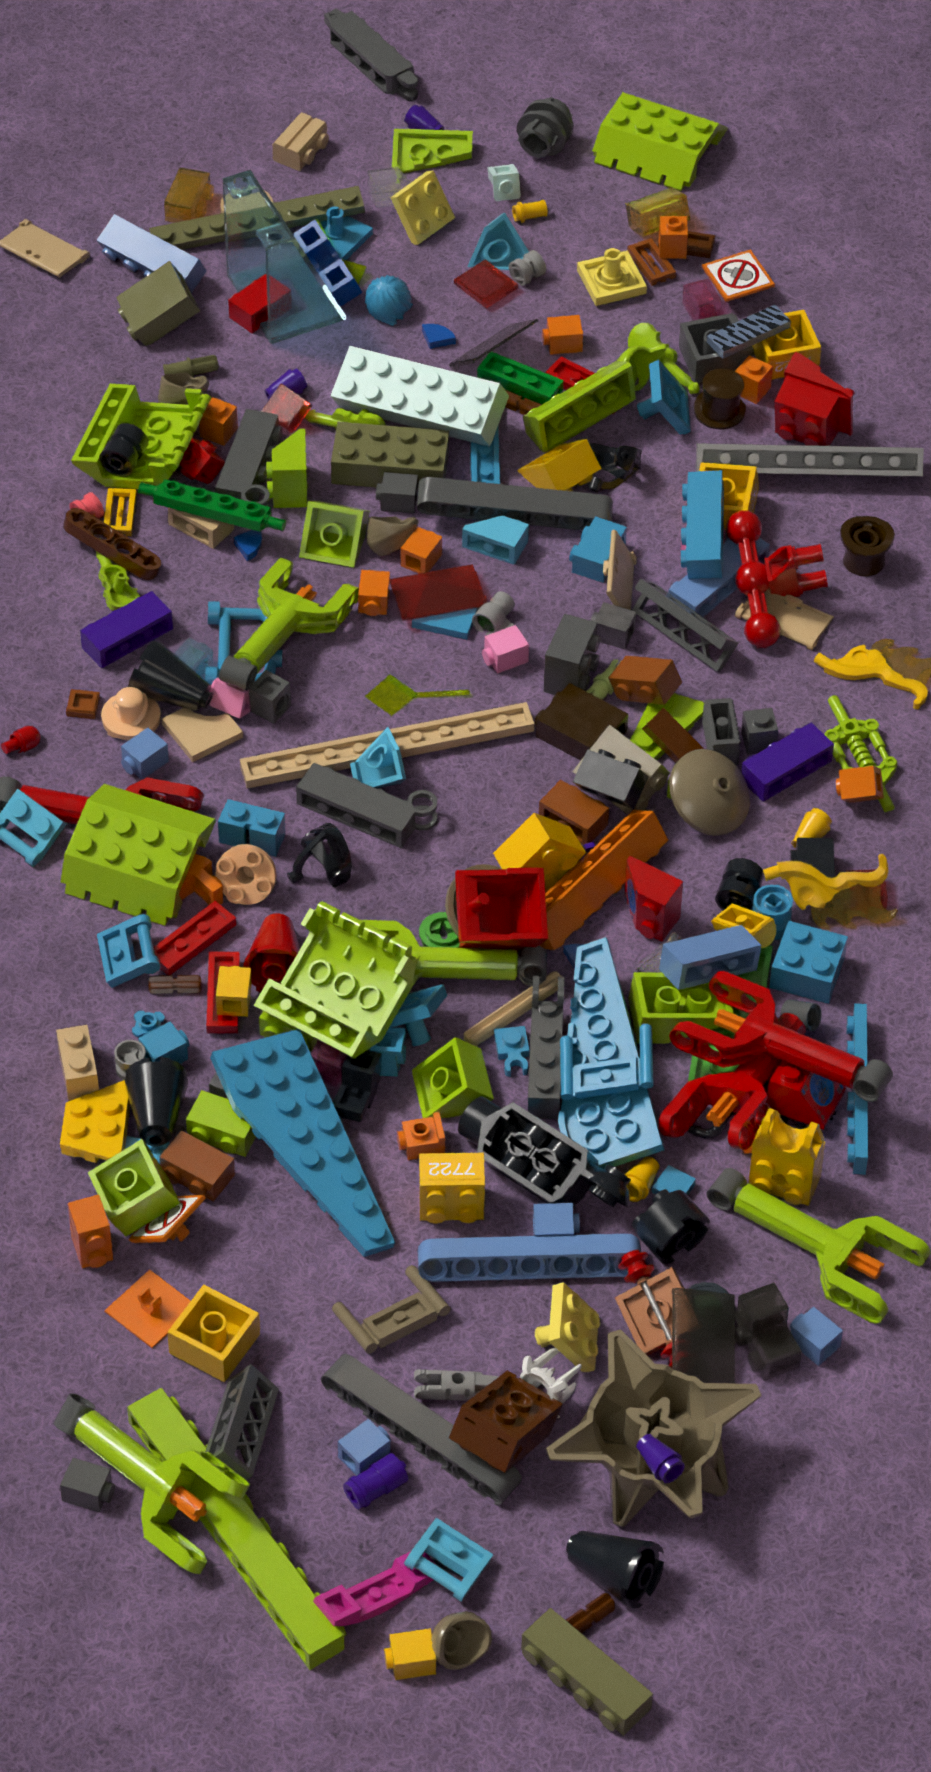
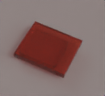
(485, 283)

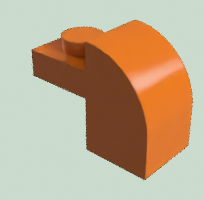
(202, 881)

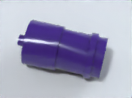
(377, 1480)

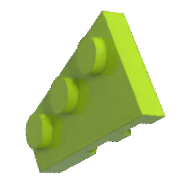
(429, 148)
(681, 708)

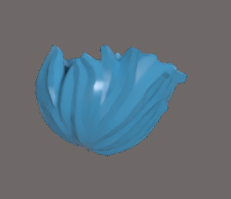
(388, 299)

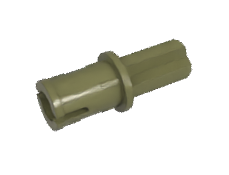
(193, 366)

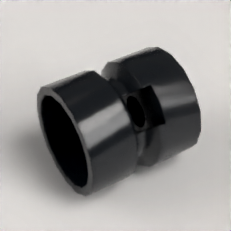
(123, 450)
(739, 883)

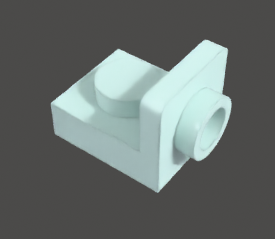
(505, 182)

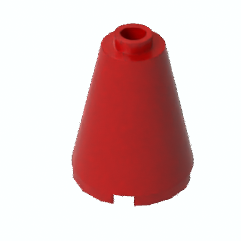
(272, 950)

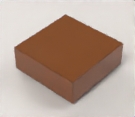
(83, 704)

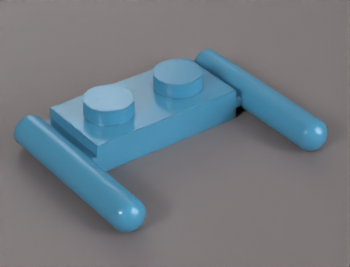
(608, 1075)

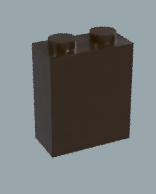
(577, 721)

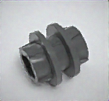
(545, 127)

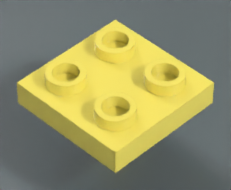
(422, 207)
(611, 277)
(571, 1328)

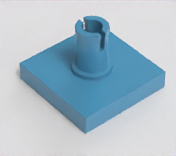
(345, 232)
(667, 398)
(416, 1008)

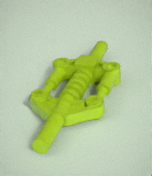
(853, 732)

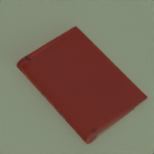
(438, 592)

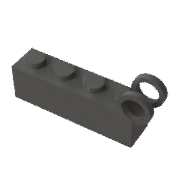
(248, 457)
(363, 806)
(545, 1053)

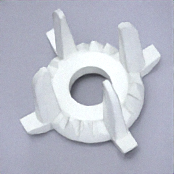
(535, 1375)

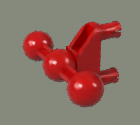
(777, 574)

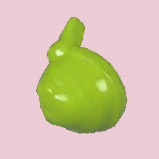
(640, 358)

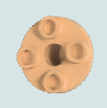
(130, 714)
(246, 874)

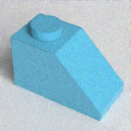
(497, 538)

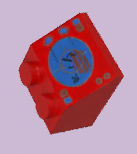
(652, 899)
(803, 1094)

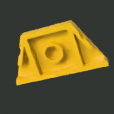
(96, 1124)

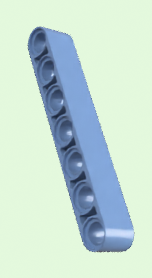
(524, 1257)

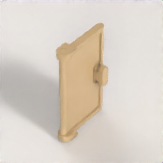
(43, 249)
(620, 572)
(800, 625)

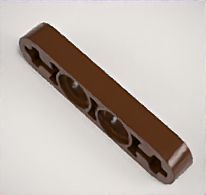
(146, 562)

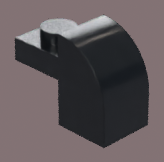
(358, 1085)

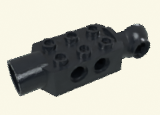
(539, 1155)

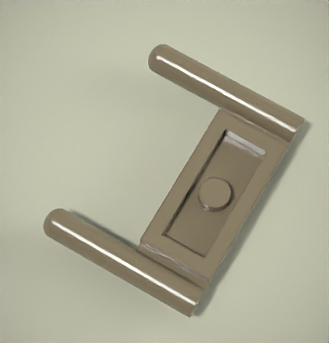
(398, 1318)

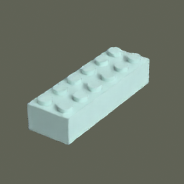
(420, 395)

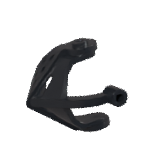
(608, 458)
(336, 864)

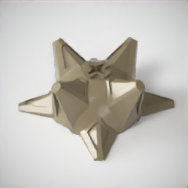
(660, 1402)

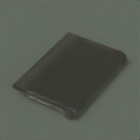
(491, 344)
(704, 1335)

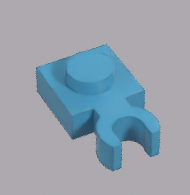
(512, 1046)

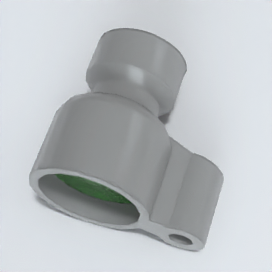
(493, 614)

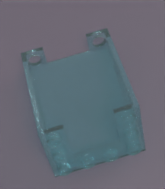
(263, 244)

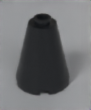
(170, 679)
(156, 1097)
(618, 1564)

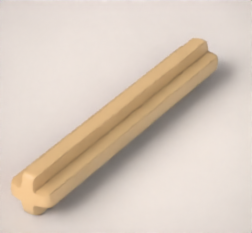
(510, 1011)

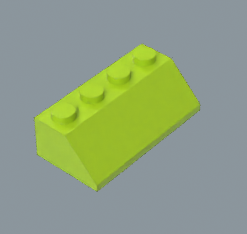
(581, 406)

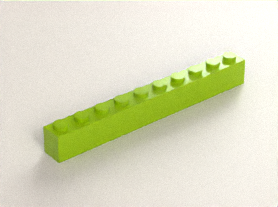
(243, 1536)

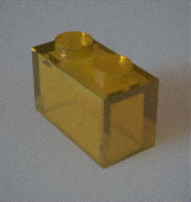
(188, 195)
(645, 212)

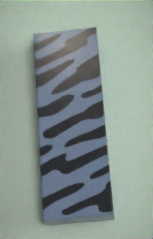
(748, 331)

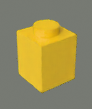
(233, 991)
(411, 1654)

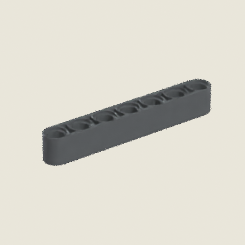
(521, 503)
(417, 1425)

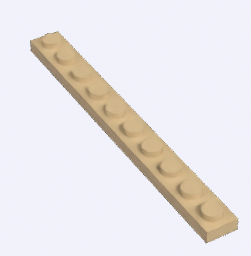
(410, 739)

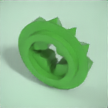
(430, 931)

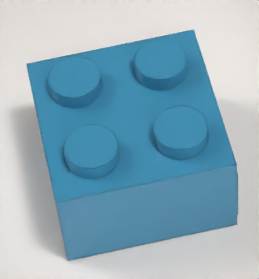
(808, 962)

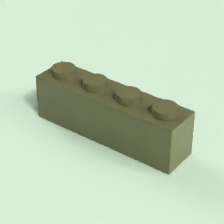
(586, 1672)

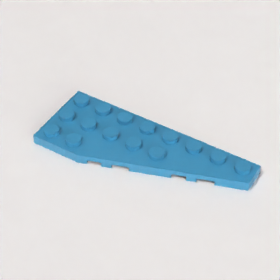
(288, 1107)
(614, 1125)

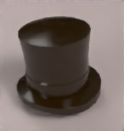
(720, 401)
(865, 544)

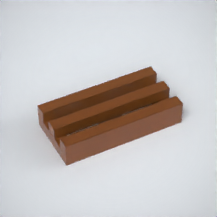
(669, 271)

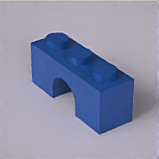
(327, 263)

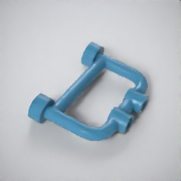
(222, 617)

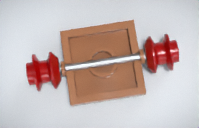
(649, 1304)

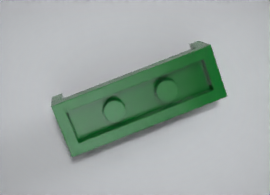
(519, 378)

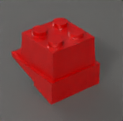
(812, 405)
(501, 908)

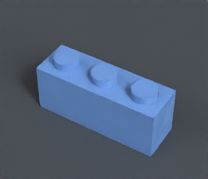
(702, 956)

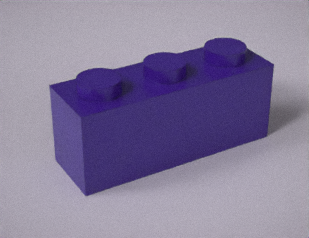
(126, 629)
(787, 761)

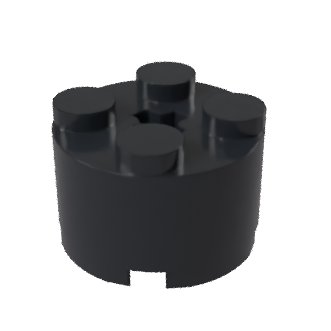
(671, 1225)

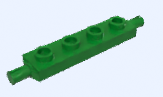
(212, 505)

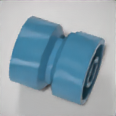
(775, 903)

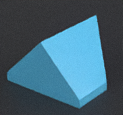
(499, 244)
(380, 763)

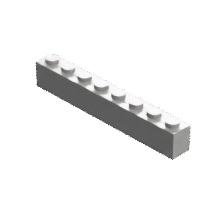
(816, 459)

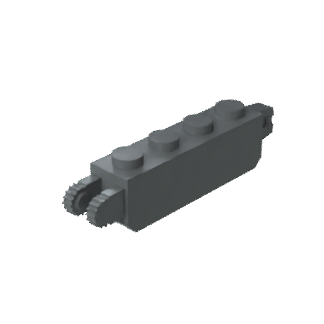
(371, 54)

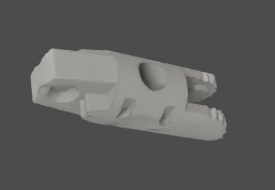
(450, 1384)

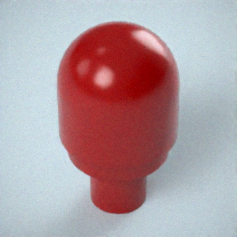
(24, 738)

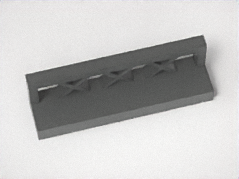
(668, 605)
(236, 1414)

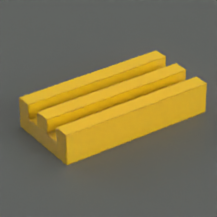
(122, 493)

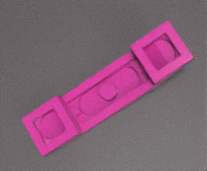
(373, 1595)

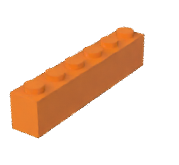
(600, 874)

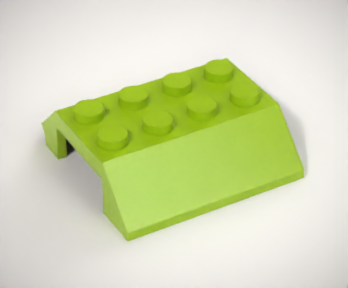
(656, 140)
(165, 424)
(133, 853)
(342, 982)

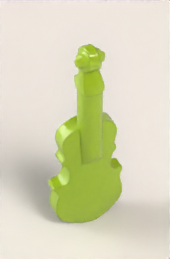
(647, 336)
(342, 415)
(115, 580)

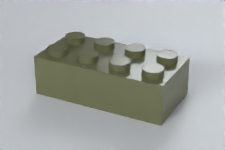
(369, 450)

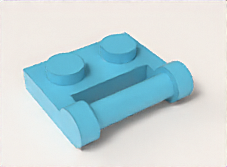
(33, 820)
(453, 1551)

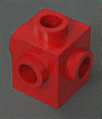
(201, 461)

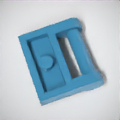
(119, 954)

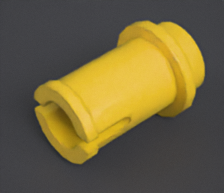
(529, 210)

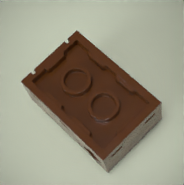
(505, 1421)

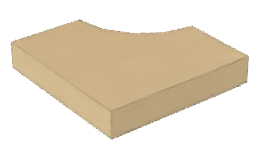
(201, 734)

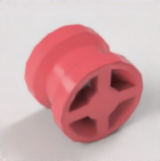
(90, 504)

